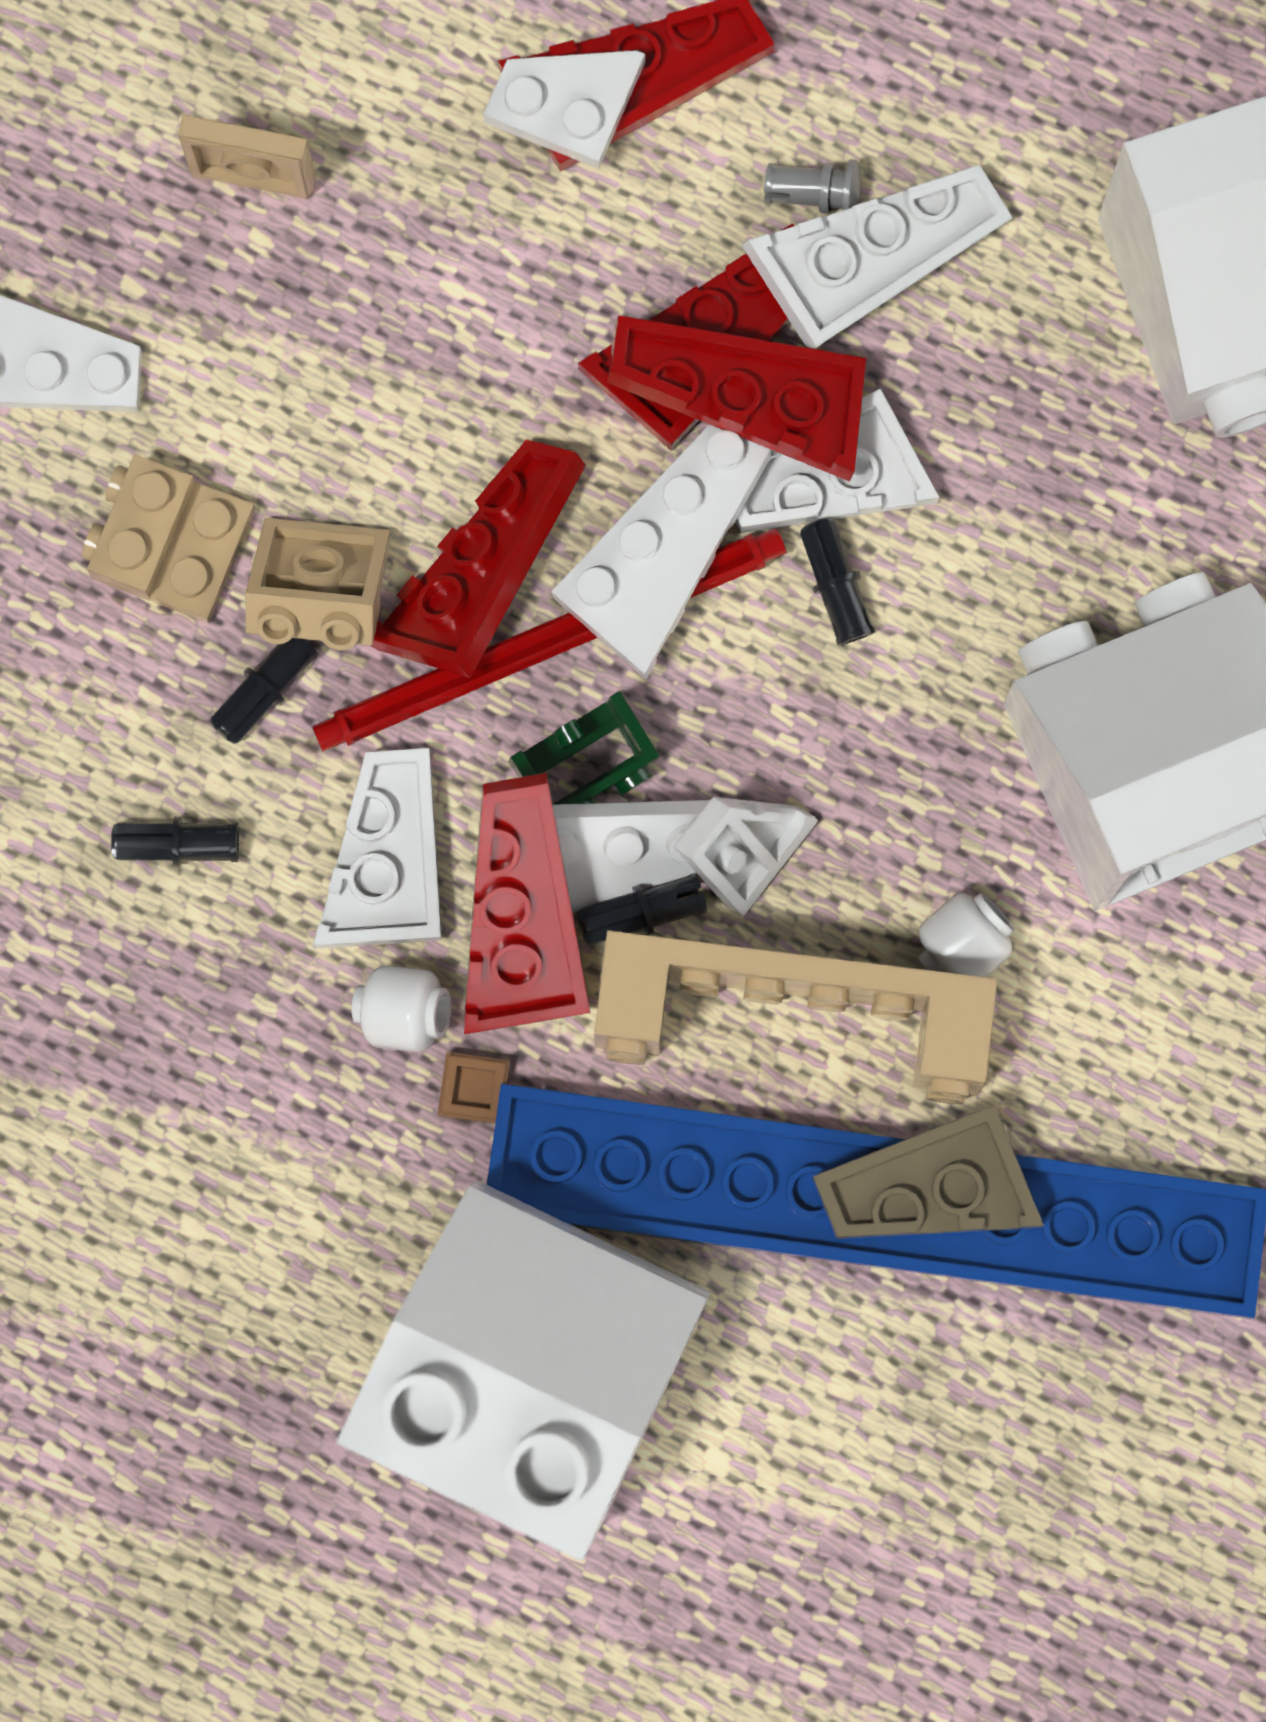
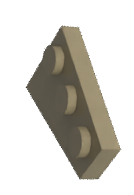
(932, 1184)

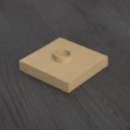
(247, 156)

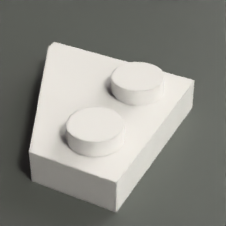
(565, 101)

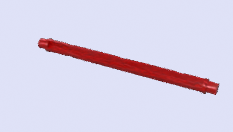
(517, 654)

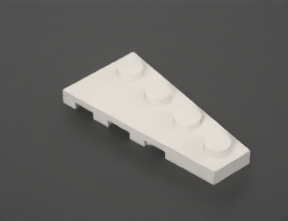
(859, 258)
(651, 560)

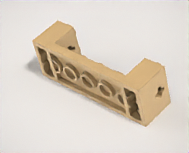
(953, 1007)

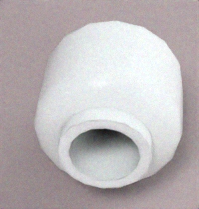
(966, 937)
(402, 1008)

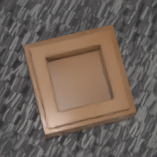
(472, 1087)

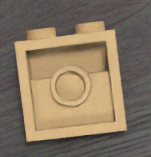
(167, 538)
(316, 583)

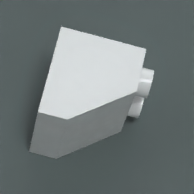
(1192, 261)
(1151, 737)
(524, 1369)

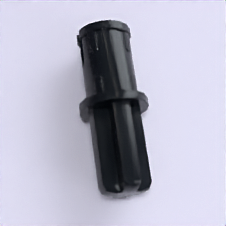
(836, 581)
(262, 689)
(175, 841)
(642, 910)

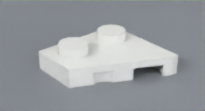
(742, 846)

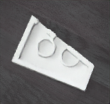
(884, 479)
(621, 847)
(388, 858)

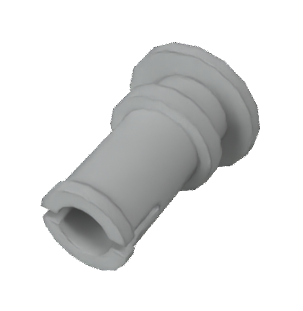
(813, 186)

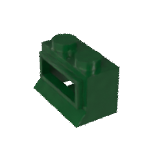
(584, 732)

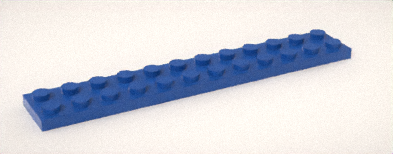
(754, 1190)

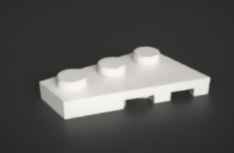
(64, 364)

